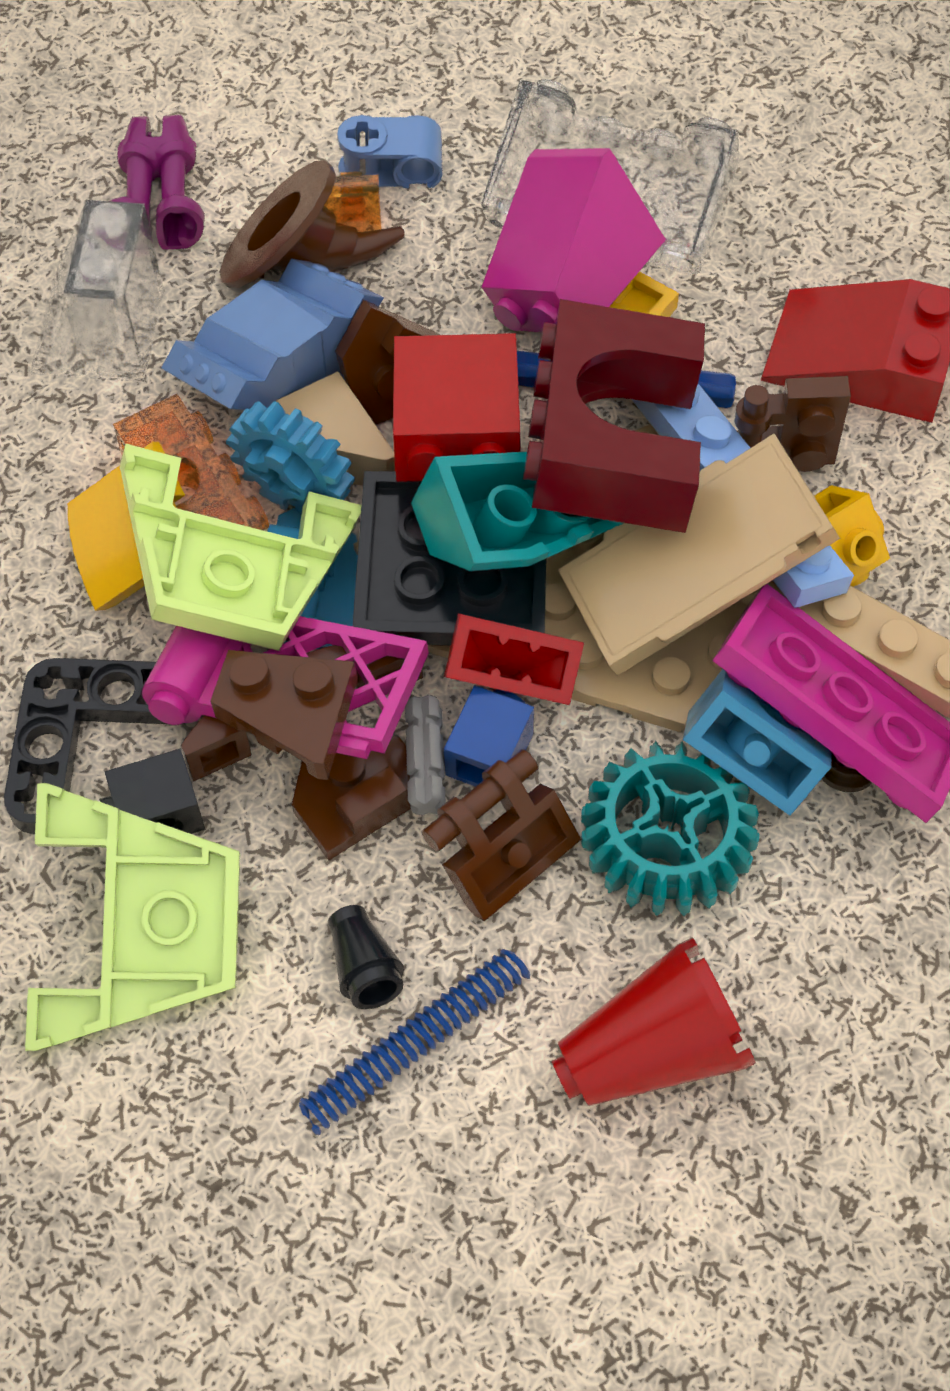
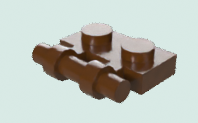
(806, 415)
(511, 850)

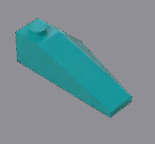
(482, 514)

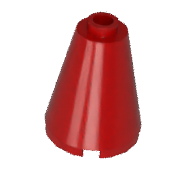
(654, 1034)

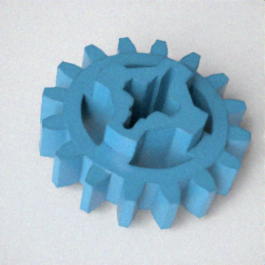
(288, 456)

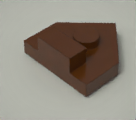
(368, 356)
(354, 799)

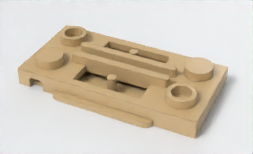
(659, 584)

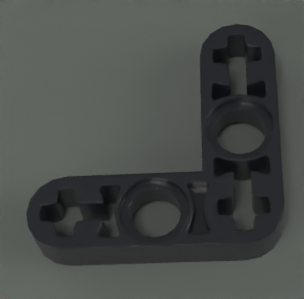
(63, 718)

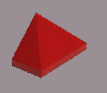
(513, 659)

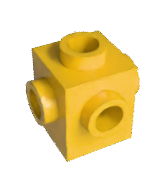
(859, 530)

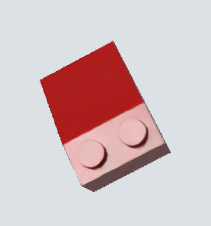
(879, 334)

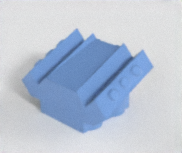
(271, 337)

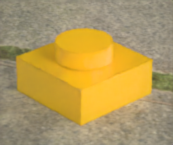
(647, 296)

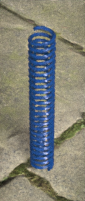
(346, 1076)

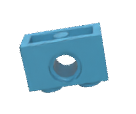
(756, 743)

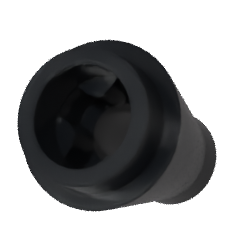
(364, 961)

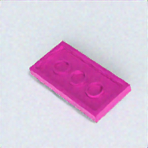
(841, 701)

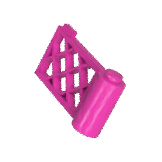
(192, 661)

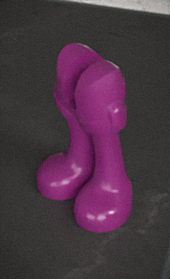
(164, 157)

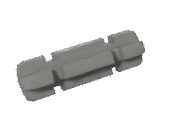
(424, 754)

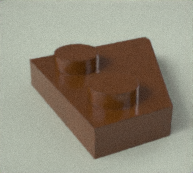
(287, 703)

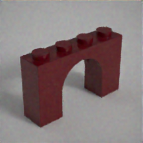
(595, 466)

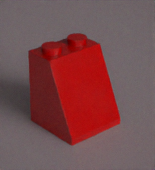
(453, 399)

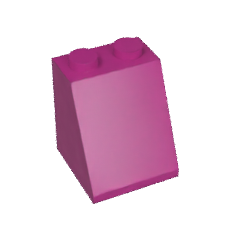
(568, 236)

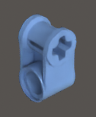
(395, 149)

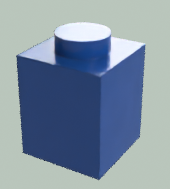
(488, 730)

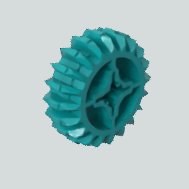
(708, 799)

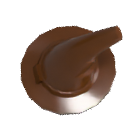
(299, 227)

